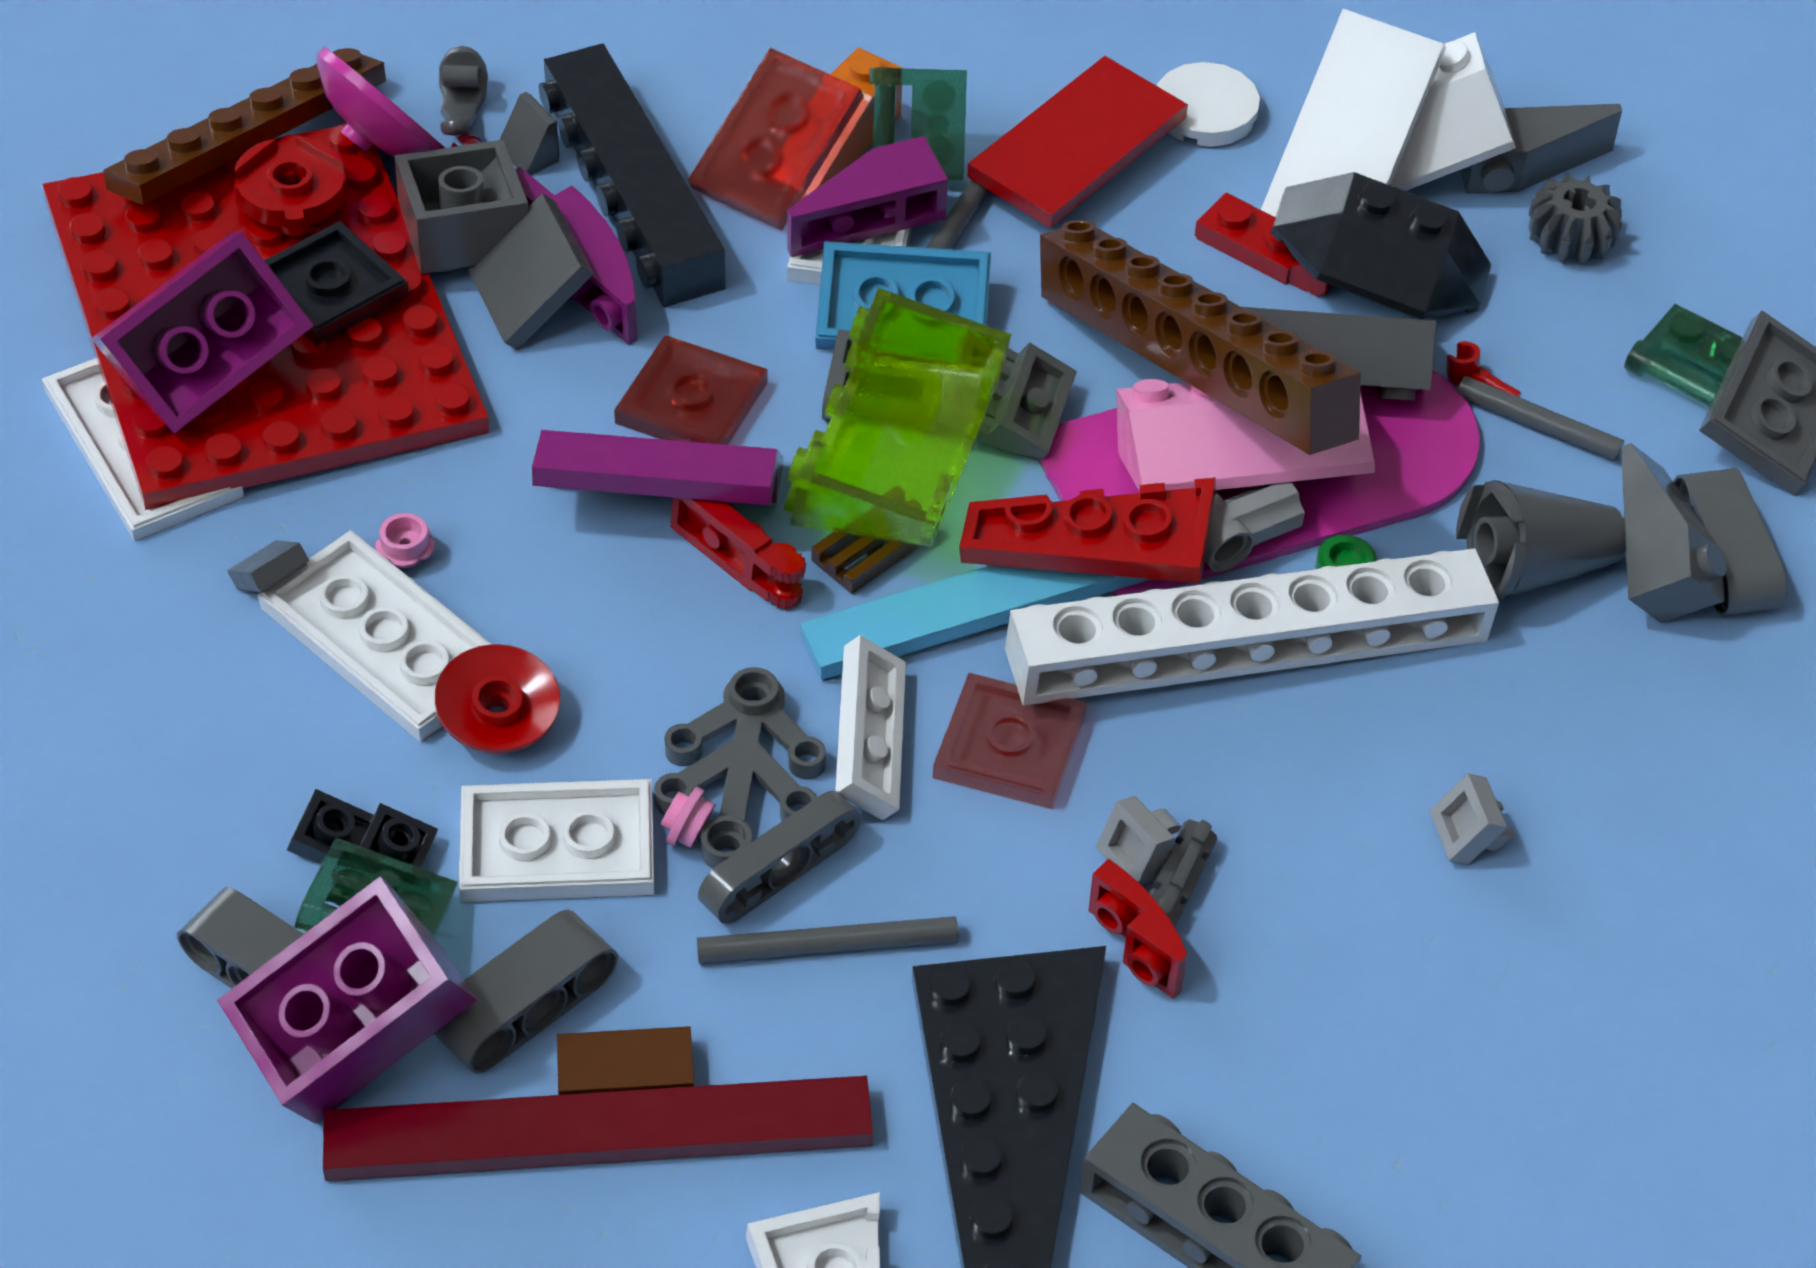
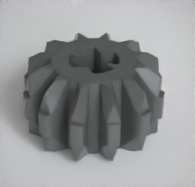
(1575, 219)

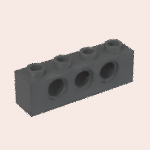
(1177, 1217)

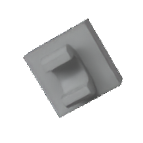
(1470, 820)
(1138, 838)

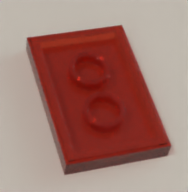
(775, 138)

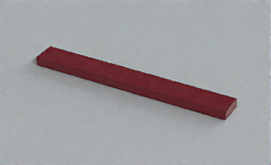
(596, 1128)

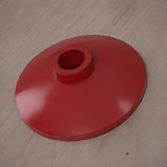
(501, 678)

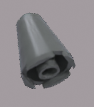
(1537, 536)

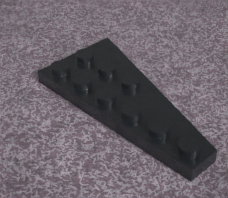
(1006, 1089)

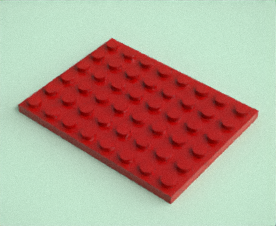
(311, 407)

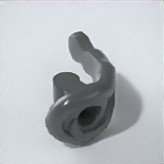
(463, 87)

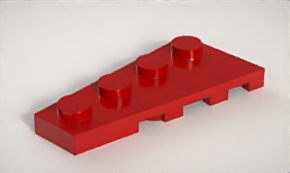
(1125, 535)

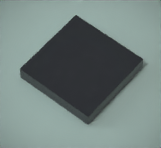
(337, 280)

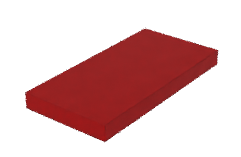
(1077, 141)

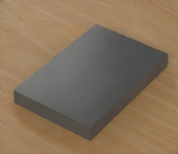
(1769, 404)

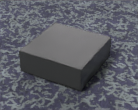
(268, 566)

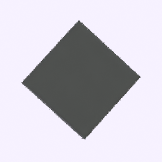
(531, 272)

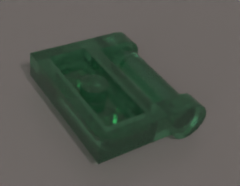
(935, 113)
(1685, 354)
(352, 868)

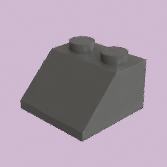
(458, 203)

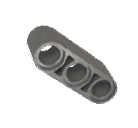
(1728, 512)
(234, 937)
(528, 989)

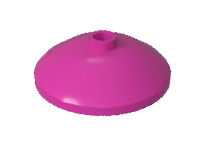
(369, 113)

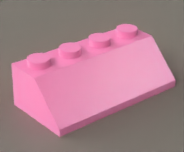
(1185, 435)

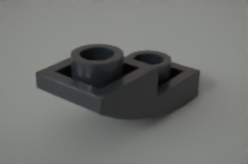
(384, 832)

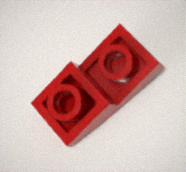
(1151, 943)

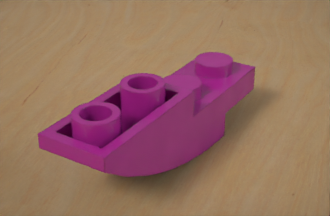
(610, 290)

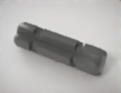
(1183, 867)

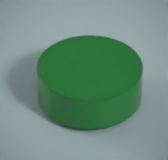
(1344, 551)

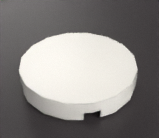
(1218, 99)

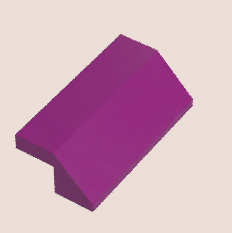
(657, 467)

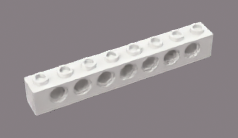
(1249, 626)

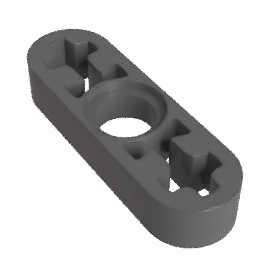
(779, 857)

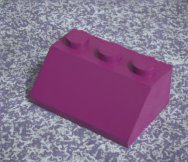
(203, 331)
(346, 1001)

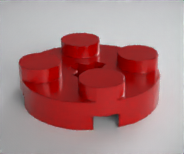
(290, 206)

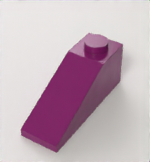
(874, 196)

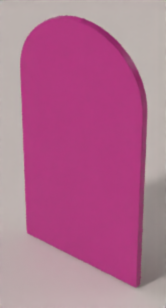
(1419, 451)

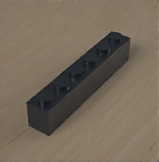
(633, 176)

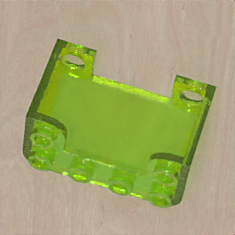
(898, 423)

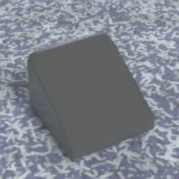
(531, 135)

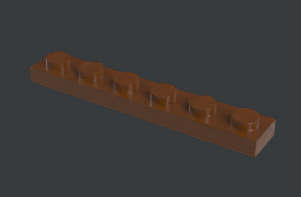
(230, 132)

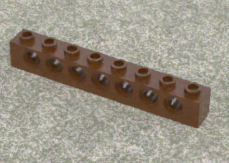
(1202, 337)

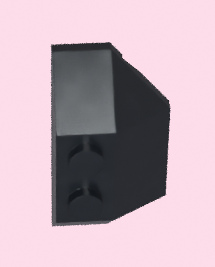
(1383, 245)

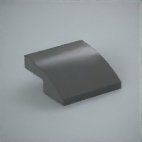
(1027, 403)

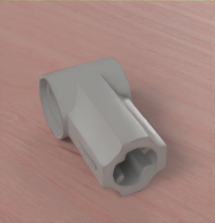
(1250, 520)

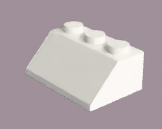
(1459, 120)

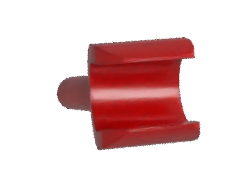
(1468, 364)

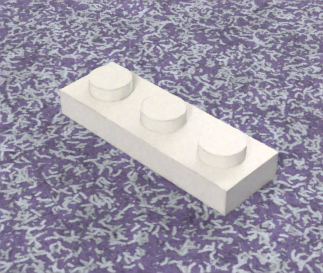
(871, 728)

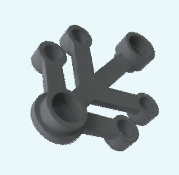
(741, 759)

